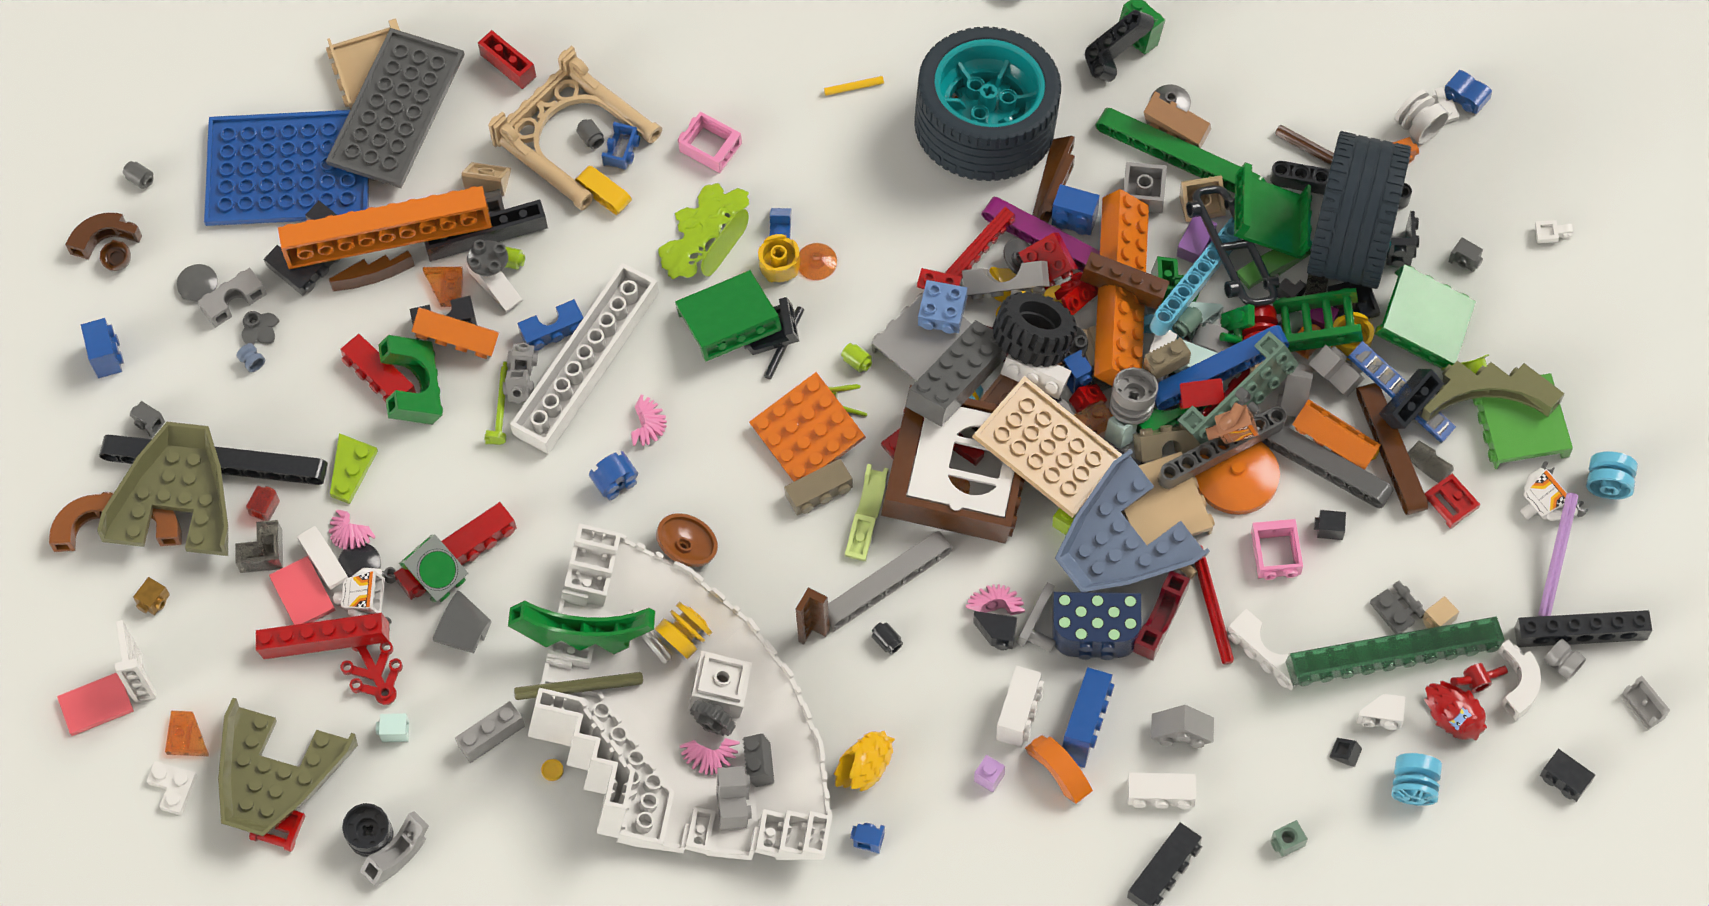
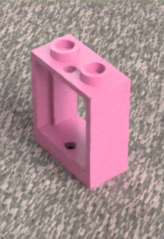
(726, 152)
(1277, 529)

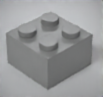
(1146, 184)

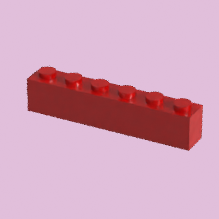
(467, 543)
(322, 636)

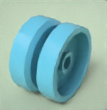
(1611, 475)

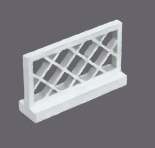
(132, 668)

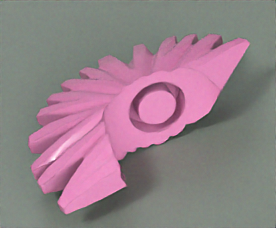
(651, 422)
(348, 534)
(996, 599)
(710, 758)

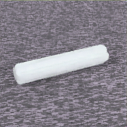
(656, 644)

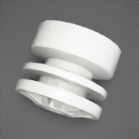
(1422, 116)

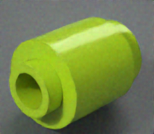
(515, 258)
(856, 357)

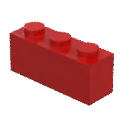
(507, 59)

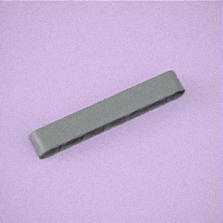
(888, 579)

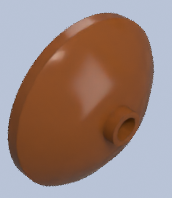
(686, 540)

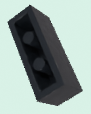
(1411, 398)

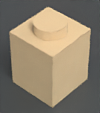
(1440, 614)

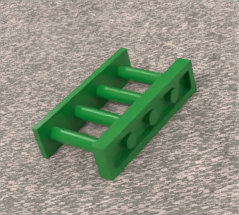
(1319, 338)

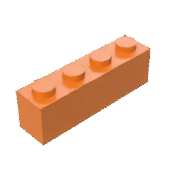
(455, 332)
(1335, 434)

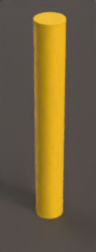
(853, 85)

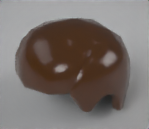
(115, 255)

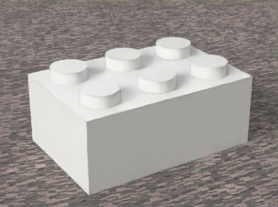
(1020, 706)

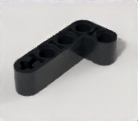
(1114, 41)

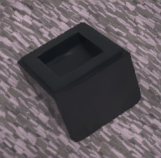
(1346, 751)

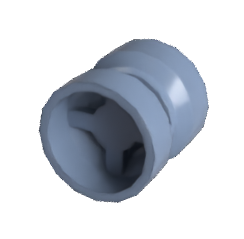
(248, 355)

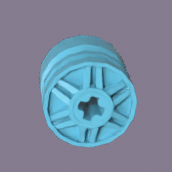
(1416, 779)

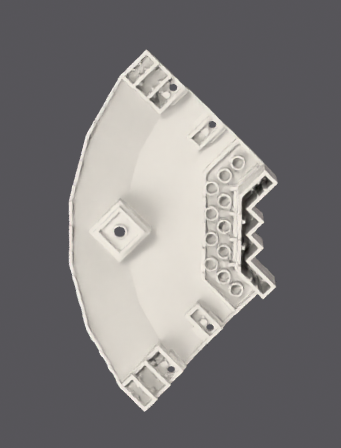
(635, 732)

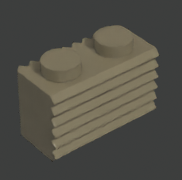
(1167, 358)

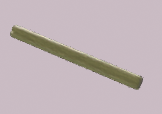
(581, 685)

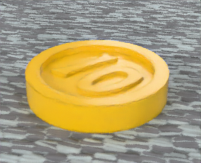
(552, 770)

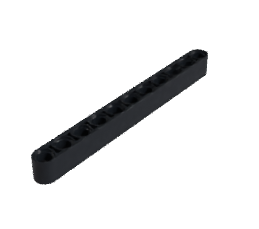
(232, 461)

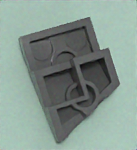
(462, 625)

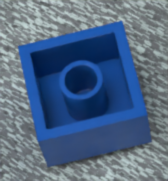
(1075, 210)
(102, 347)

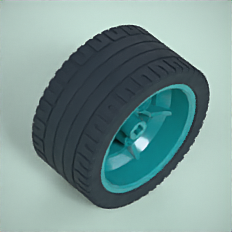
(1003, 104)
(1359, 209)

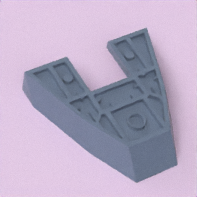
(1105, 548)

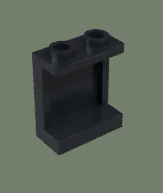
(784, 337)

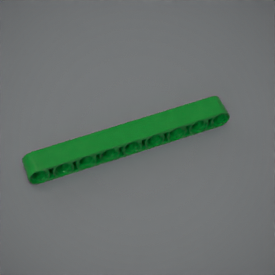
(1167, 147)

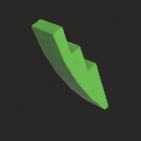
(1275, 263)

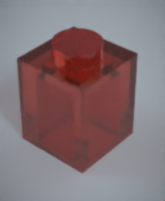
(263, 503)

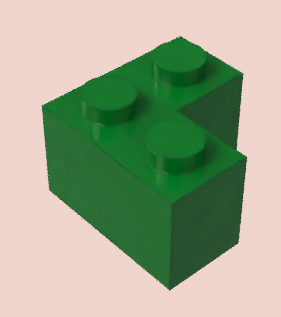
(1168, 269)

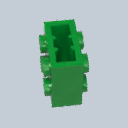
(1150, 39)

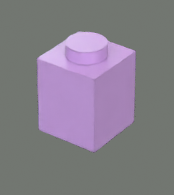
(989, 773)

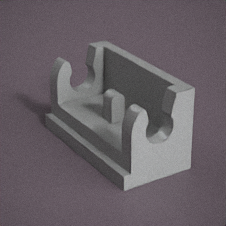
(1645, 703)

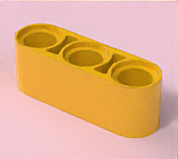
(604, 190)

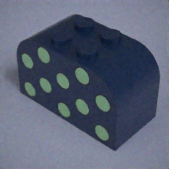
(1096, 624)

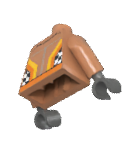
(1237, 422)

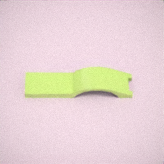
(866, 514)

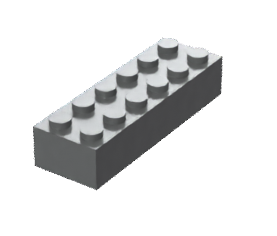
(956, 374)

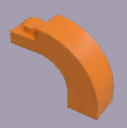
(1061, 766)

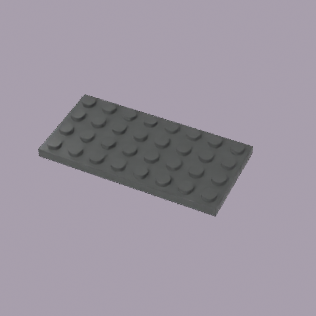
(395, 108)

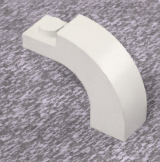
(1529, 680)

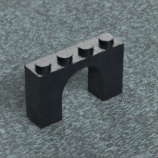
(302, 278)

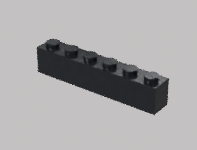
(505, 225)

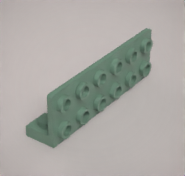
(1260, 383)

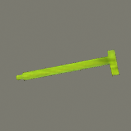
(498, 437)

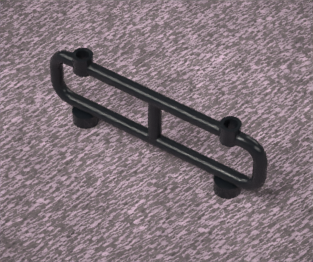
(1234, 287)

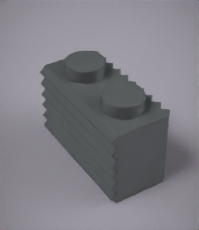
(758, 760)

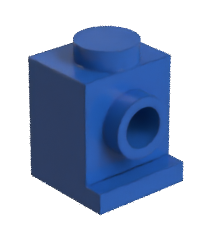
(868, 837)

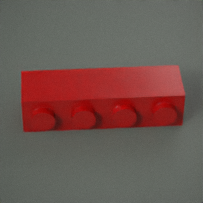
(366, 361)

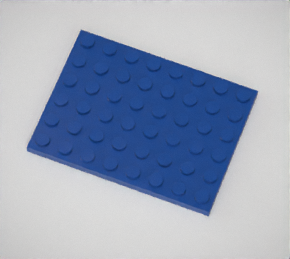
(277, 168)

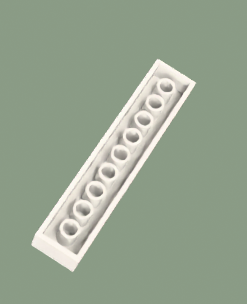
(584, 358)

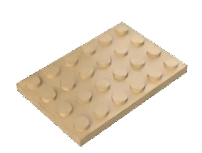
(1047, 446)

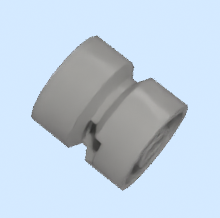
(1567, 661)

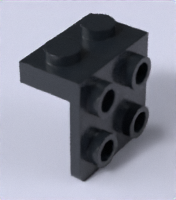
(1403, 250)

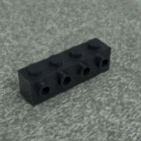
(1165, 866)

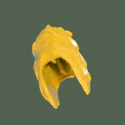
(864, 761)

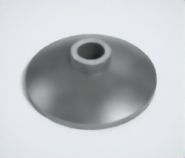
(1179, 94)

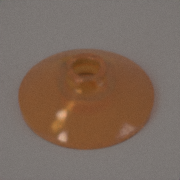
(819, 268)

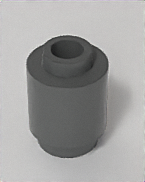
(590, 133)
(138, 174)

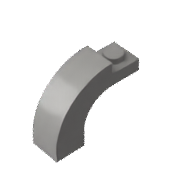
(397, 853)

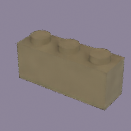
(819, 487)

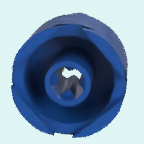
(613, 475)

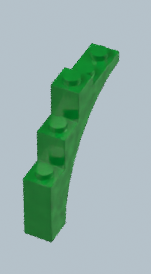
(579, 632)

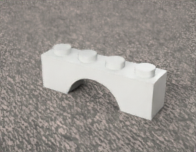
(1246, 632)

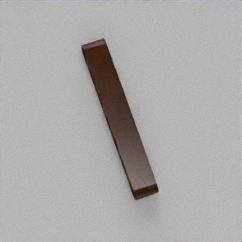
(1392, 451)

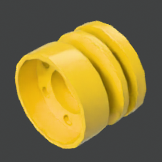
(683, 630)

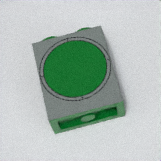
(435, 568)

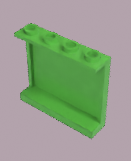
(1521, 431)

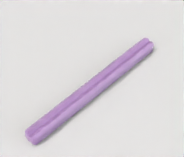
(1558, 554)

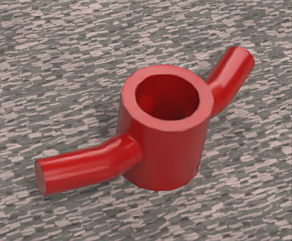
(1478, 677)

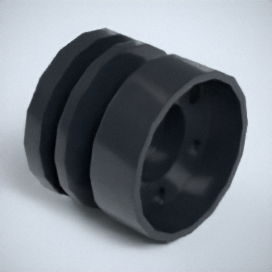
(367, 818)

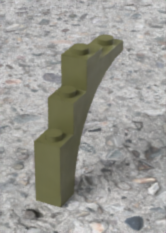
(1490, 381)

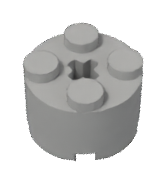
(1209, 338)

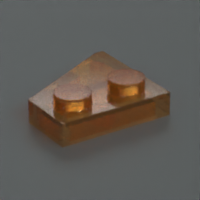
(445, 283)
(184, 735)

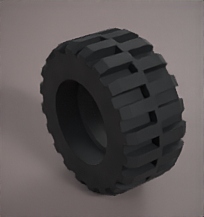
(1034, 329)

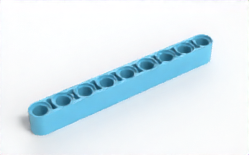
(1191, 284)

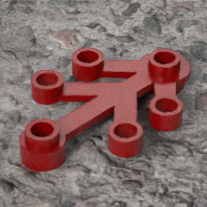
(374, 672)

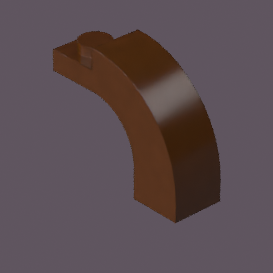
(97, 228)

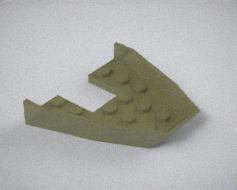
(174, 474)
(261, 791)

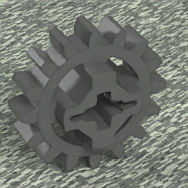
(712, 718)

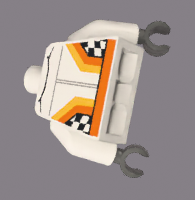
(1546, 496)
(364, 591)

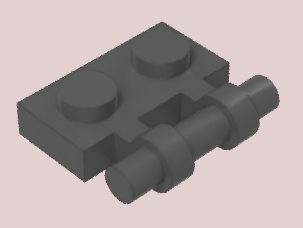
(1393, 612)

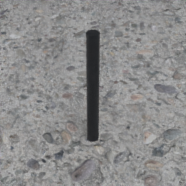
(780, 351)

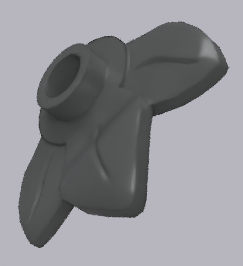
(260, 330)

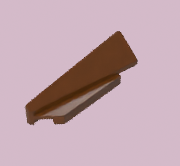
(1056, 172)

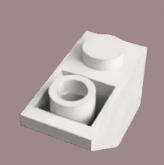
(1384, 712)

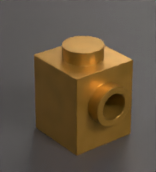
(151, 596)

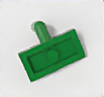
(1236, 321)

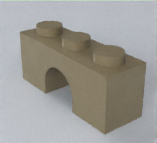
(1149, 442)

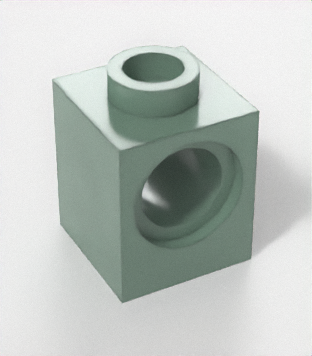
(1292, 830)

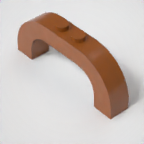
(89, 507)

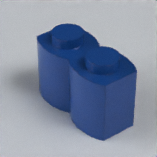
(1467, 92)

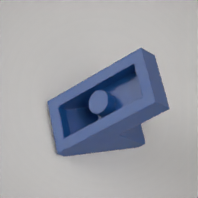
(780, 221)

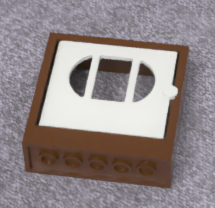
(932, 483)

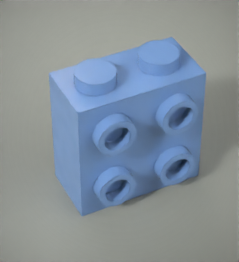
(942, 307)

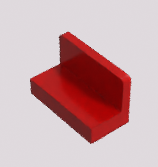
(1201, 393)

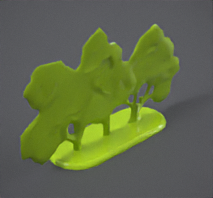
(702, 225)

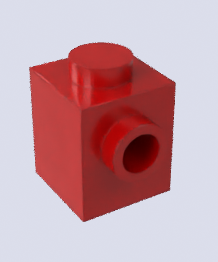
(1086, 396)

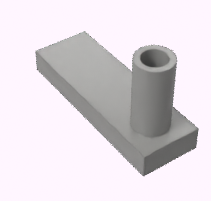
(1028, 632)

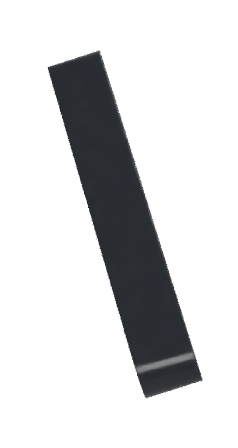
(1310, 176)

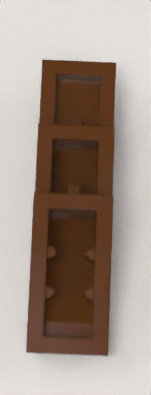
(364, 274)

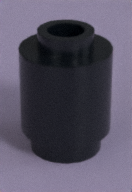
(887, 638)

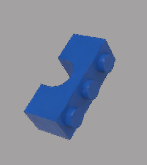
(539, 335)

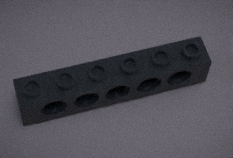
(1583, 628)

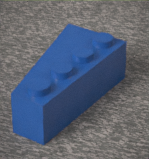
(1087, 715)

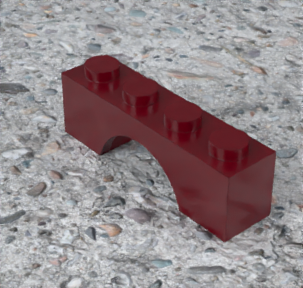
(1164, 611)

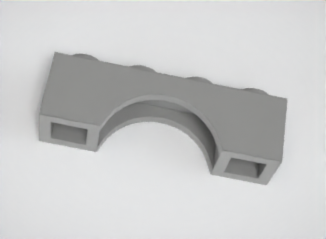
(1030, 276)

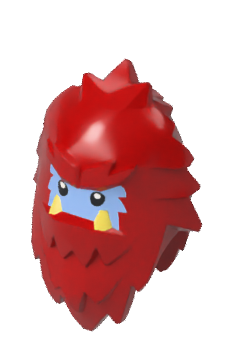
(1456, 710)

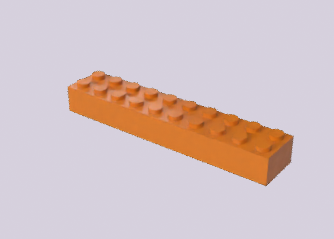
(384, 227)
(1118, 310)

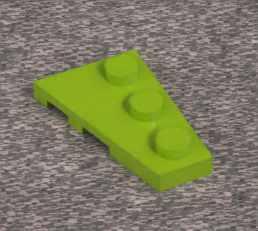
(350, 467)

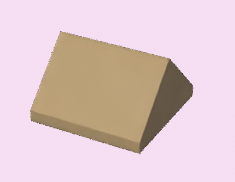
(486, 175)
(1213, 202)

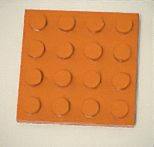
(807, 428)

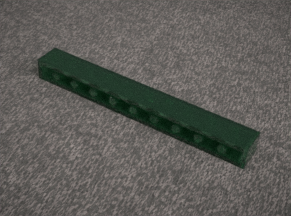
(1394, 651)

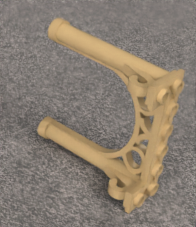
(572, 74)

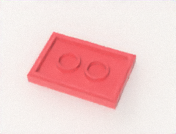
(302, 592)
(95, 704)

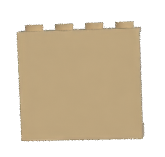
(354, 60)
(1164, 507)

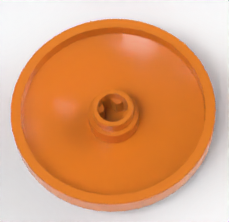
(1242, 481)

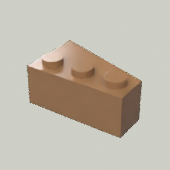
(1176, 121)

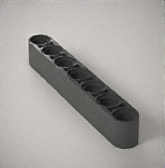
(1217, 455)
(1330, 466)

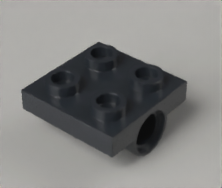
(1366, 302)

